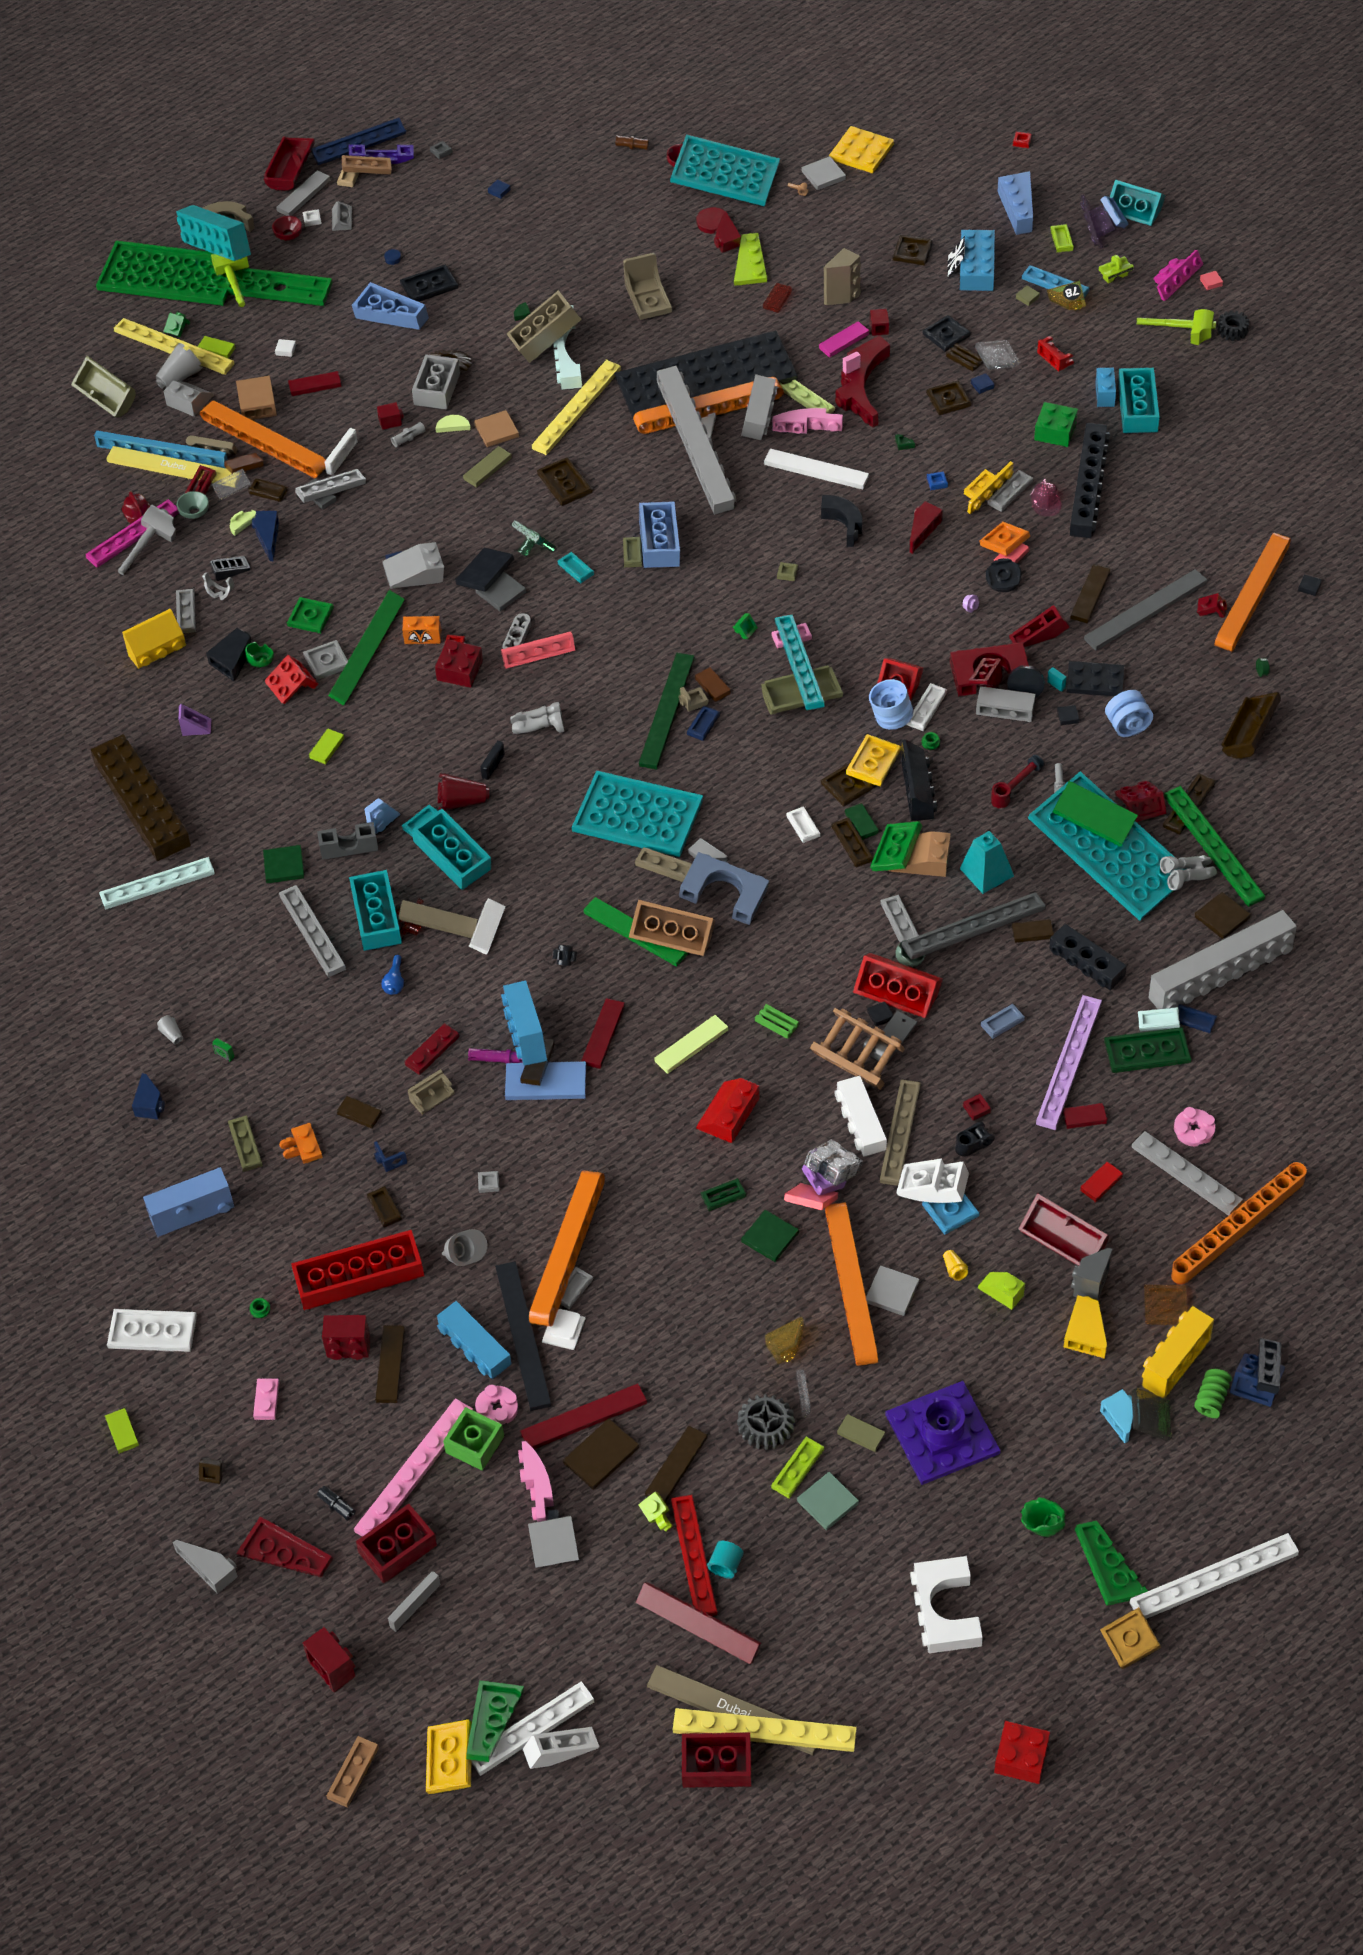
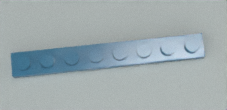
(177, 451)

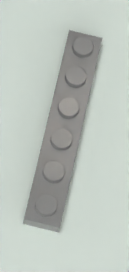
(312, 931)
(1187, 1173)

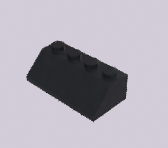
(917, 782)

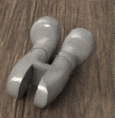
(538, 718)
(1177, 877)

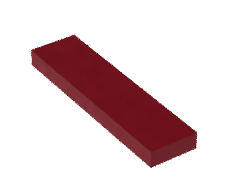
(603, 1033)

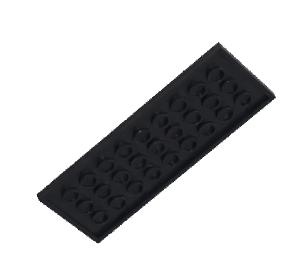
(709, 370)

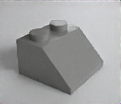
(186, 397)

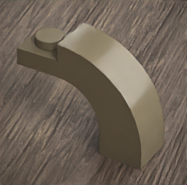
(233, 210)

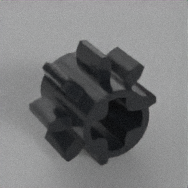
(564, 955)

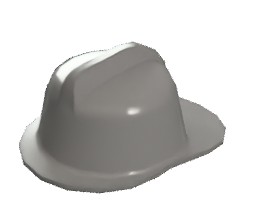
(465, 1247)

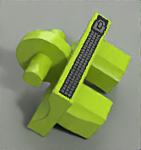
(1117, 267)

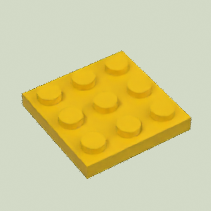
(861, 149)

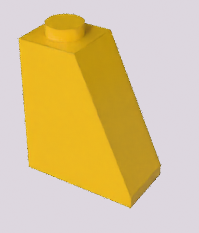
(1086, 1328)

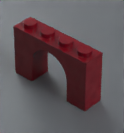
(965, 662)

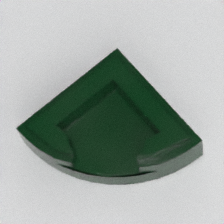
(521, 312)
(903, 442)

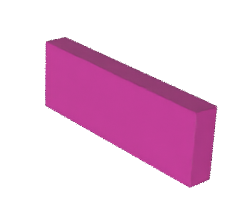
(843, 339)

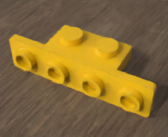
(984, 485)

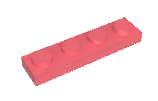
(538, 650)

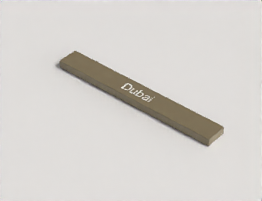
(707, 1698)

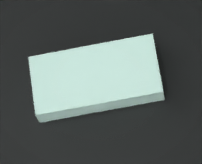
(1158, 1019)

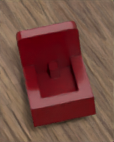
(1212, 604)

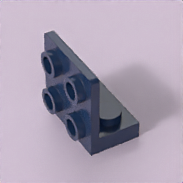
(1245, 1381)

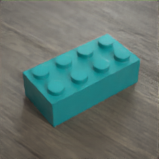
(1138, 400)
(451, 849)
(375, 910)

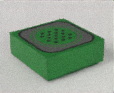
(223, 1049)

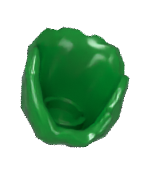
(1043, 1517)

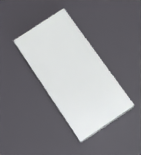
(152, 1330)

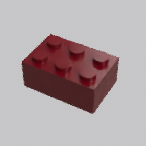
(396, 1543)
(716, 1759)

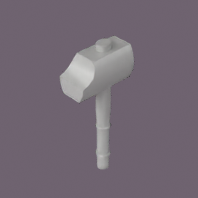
(156, 522)

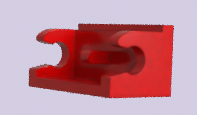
(1053, 354)

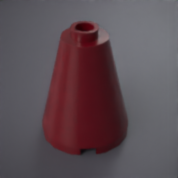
(460, 792)

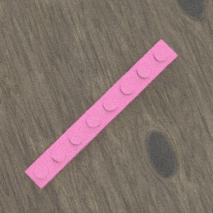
(411, 1471)

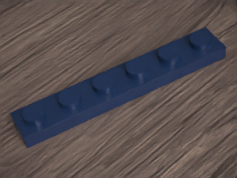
(367, 137)

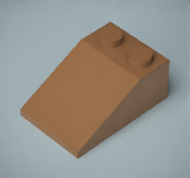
(929, 855)

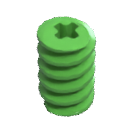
(1212, 1392)

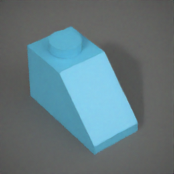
(1119, 1413)

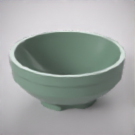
(190, 501)

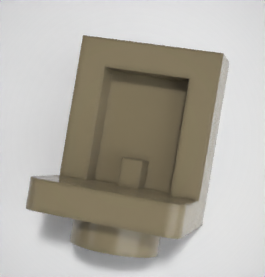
(693, 699)

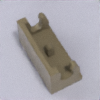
(430, 1092)

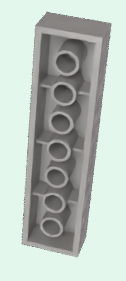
(1222, 962)

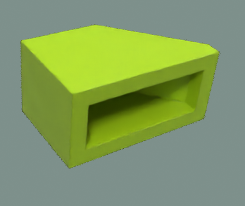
(1003, 1288)

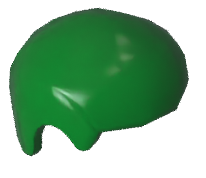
(259, 655)

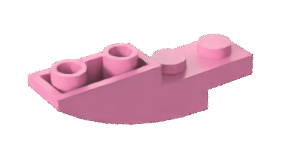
(803, 419)
(536, 1480)

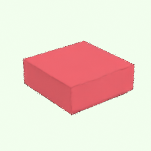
(1211, 280)

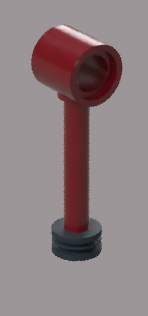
(1001, 791)

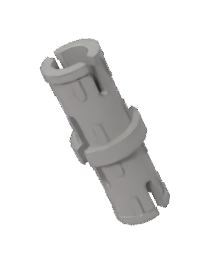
(412, 431)

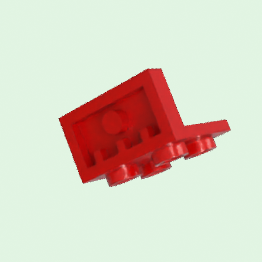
(289, 678)

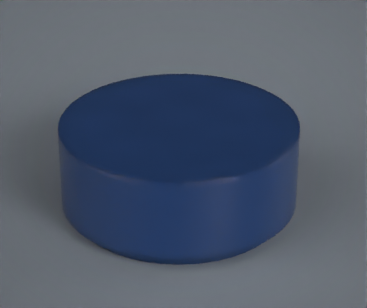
(392, 257)

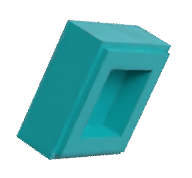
(1056, 679)

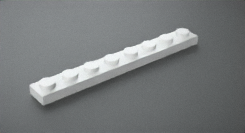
(1215, 1576)

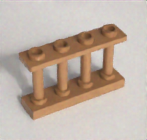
(840, 1058)

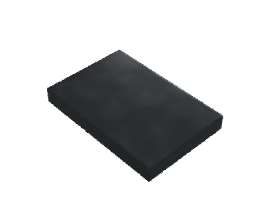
(429, 283)
(484, 569)

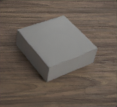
(488, 1181)

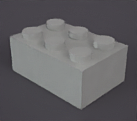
(436, 381)
(759, 407)

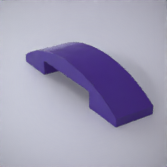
(402, 154)

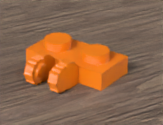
(306, 1144)

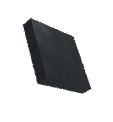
(946, 333)

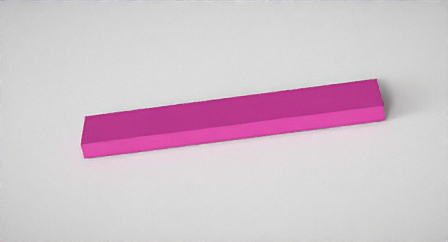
(124, 538)

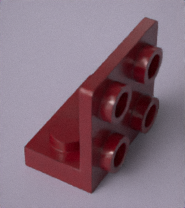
(1143, 800)

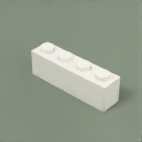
(861, 1116)

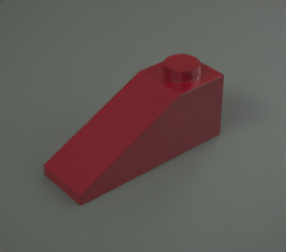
(925, 521)
(1041, 628)
(987, 673)

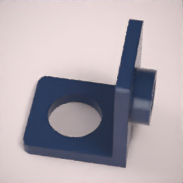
(387, 1162)

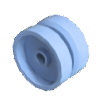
(1129, 713)

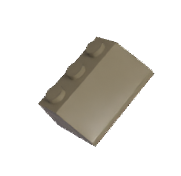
(842, 278)

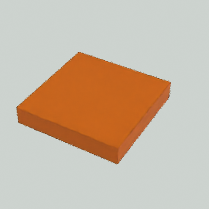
(1004, 538)

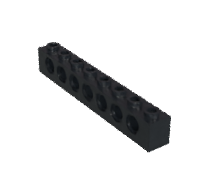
(1088, 480)

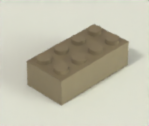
(543, 326)

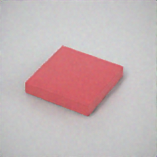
(807, 1196)

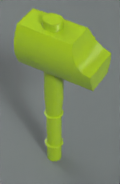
(224, 265)
(1201, 324)

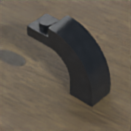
(845, 512)

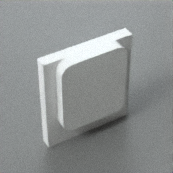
(564, 1330)

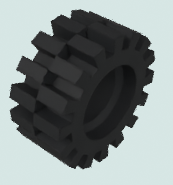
(1233, 319)

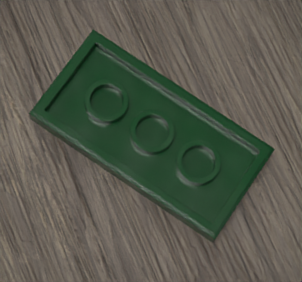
(1147, 1050)

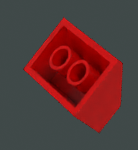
(730, 1109)

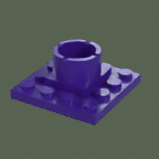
(942, 1432)

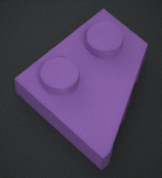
(820, 1184)

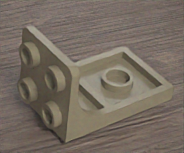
(645, 286)

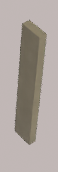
(900, 1132)

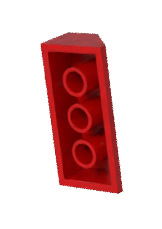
(897, 985)

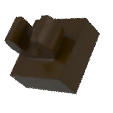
(210, 1470)

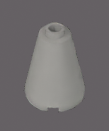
(178, 366)

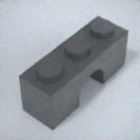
(335, 845)

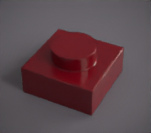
(976, 1107)

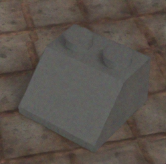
(1091, 1274)

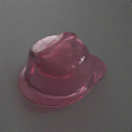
(1046, 499)

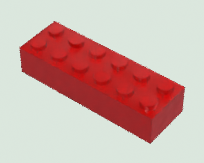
(357, 1269)

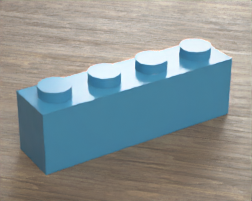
(473, 1340)

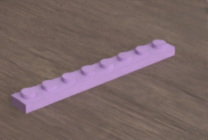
(1068, 1062)

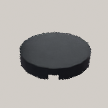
(1003, 575)
(1026, 680)

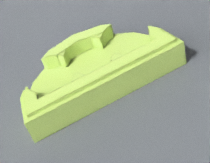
(452, 423)
(241, 521)

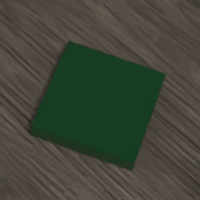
(283, 864)
(770, 1235)

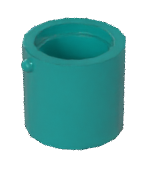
(725, 1559)

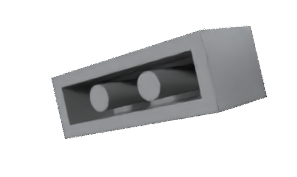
(1005, 704)

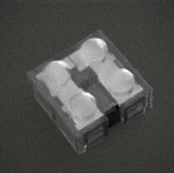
(833, 1162)

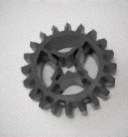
(782, 1421)

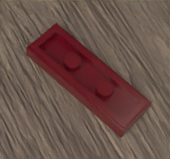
(314, 383)

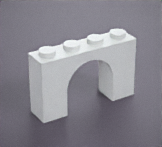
(940, 1632)

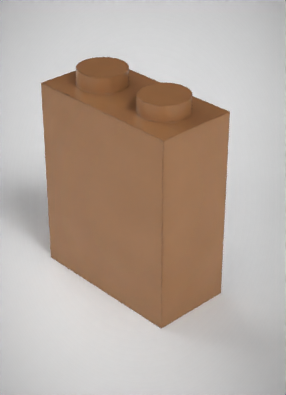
(256, 397)

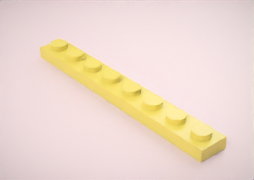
(576, 407)
(767, 1729)

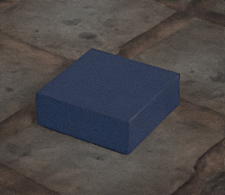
(499, 189)
(982, 383)

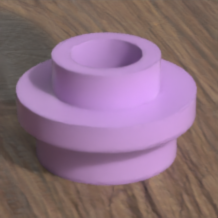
(970, 603)

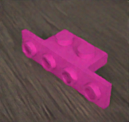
(1176, 274)

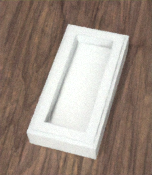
(803, 824)

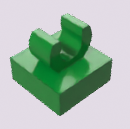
(745, 626)

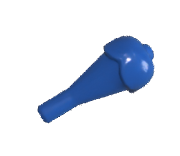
(392, 981)

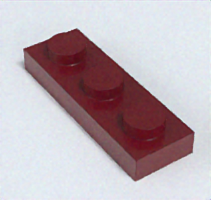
(432, 1049)

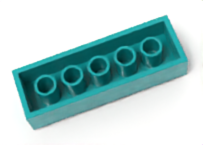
(213, 232)

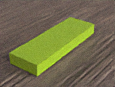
(797, 1467)

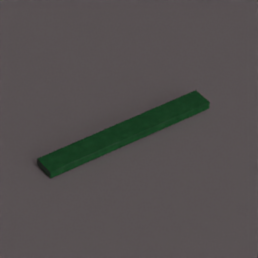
(666, 711)

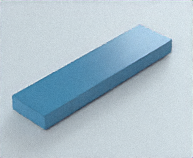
(1047, 279)

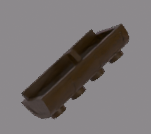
(1250, 725)

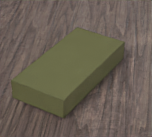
(632, 552)
(861, 1433)

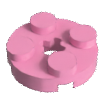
(1198, 1117)
(493, 1395)

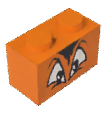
(422, 630)

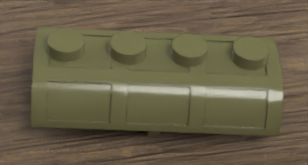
(104, 387)
(784, 695)

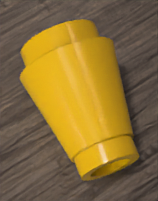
(955, 1266)

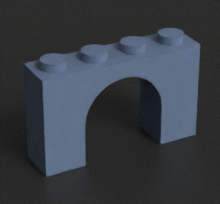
(708, 870)

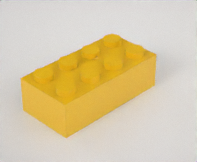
(1177, 1352)

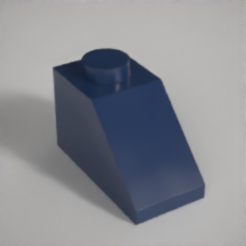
(147, 1099)

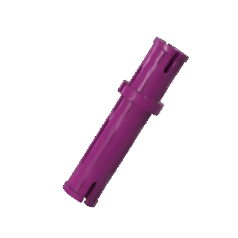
(493, 1056)

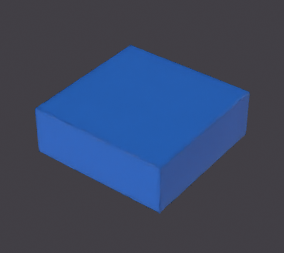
(937, 480)

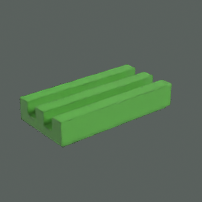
(778, 1018)

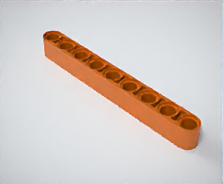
(719, 402)
(263, 439)
(1252, 592)
(1234, 1230)
(566, 1248)
(851, 1284)

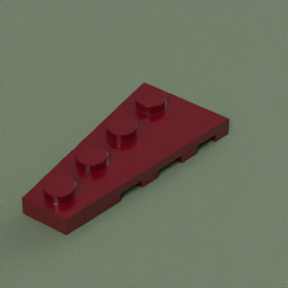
(280, 1548)

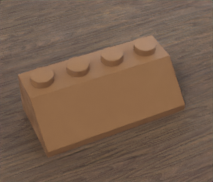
(672, 928)

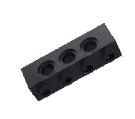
(1099, 963)

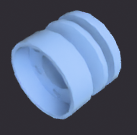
(891, 704)

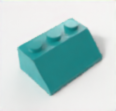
(1137, 202)

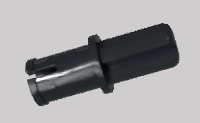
(336, 1503)

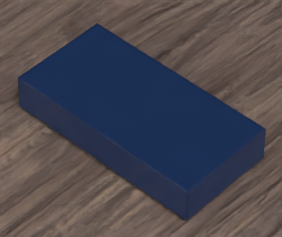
(703, 723)
(1196, 1019)

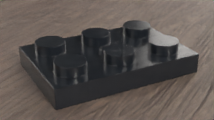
(1095, 678)

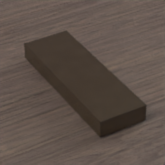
(852, 842)
(534, 1073)

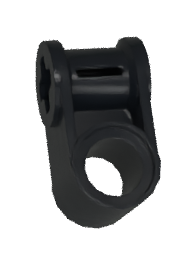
(973, 1139)

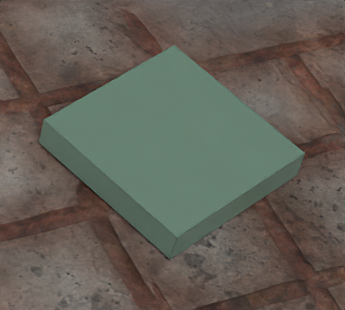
(827, 1501)

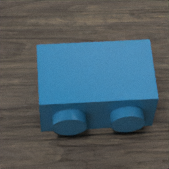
(1105, 387)

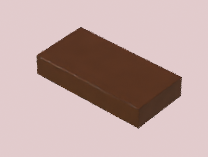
(244, 462)
(712, 684)

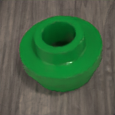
(933, 737)
(257, 1303)

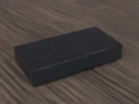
(492, 760)

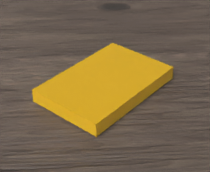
(873, 760)
(446, 1757)

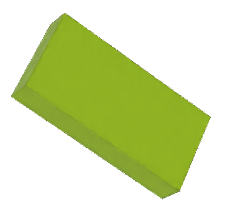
(1062, 238)
(217, 346)
(326, 746)
(121, 1430)

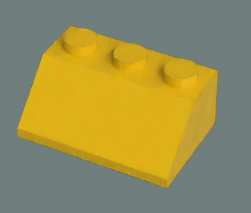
(153, 639)

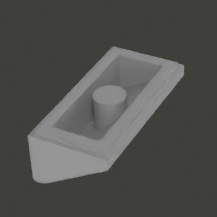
(341, 216)

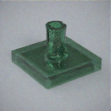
(531, 539)

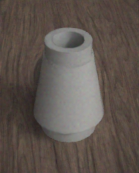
(169, 1027)

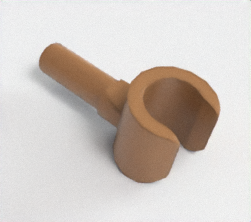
(802, 189)

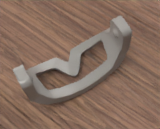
(209, 582)

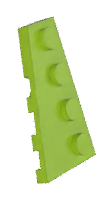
(750, 261)

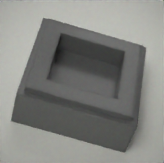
(441, 150)

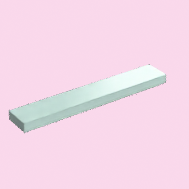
(156, 883)

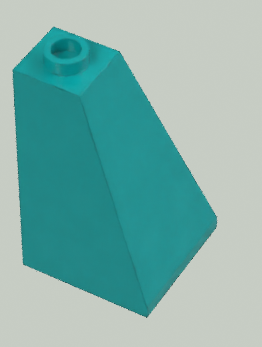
(986, 863)

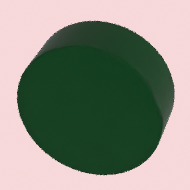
(1262, 667)

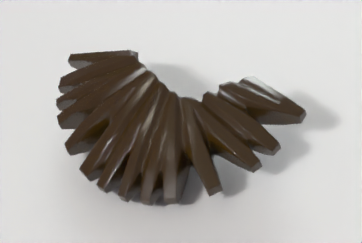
(463, 358)

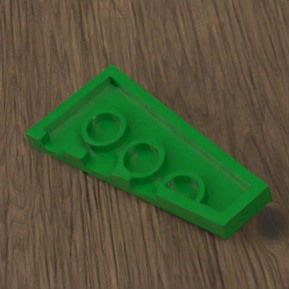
(1111, 1573)

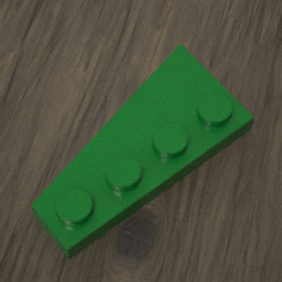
(491, 1715)

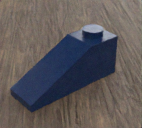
(266, 526)

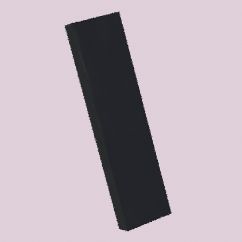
(1268, 1366)

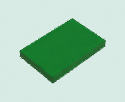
(896, 846)

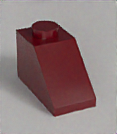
(726, 234)

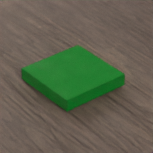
(310, 615)

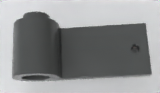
(895, 1028)

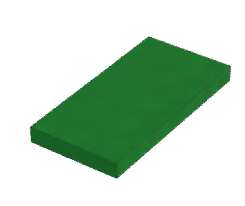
(1095, 813)

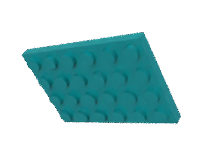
(725, 170)
(637, 813)

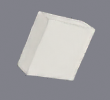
(312, 217)
(285, 347)

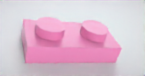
(266, 1399)

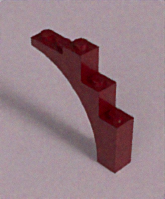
(852, 392)

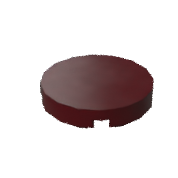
(709, 219)

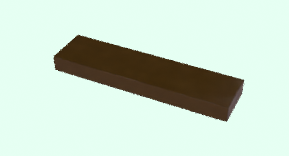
(1090, 593)
(1197, 792)
(390, 1364)
(677, 1463)

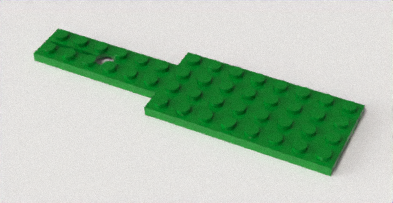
(192, 278)

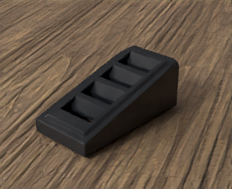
(221, 572)

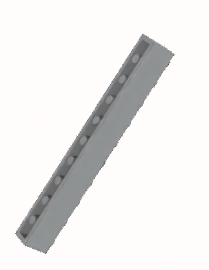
(695, 440)

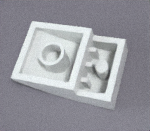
(933, 1181)

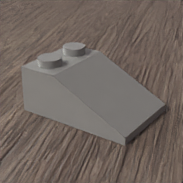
(415, 566)

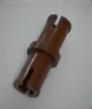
(632, 142)

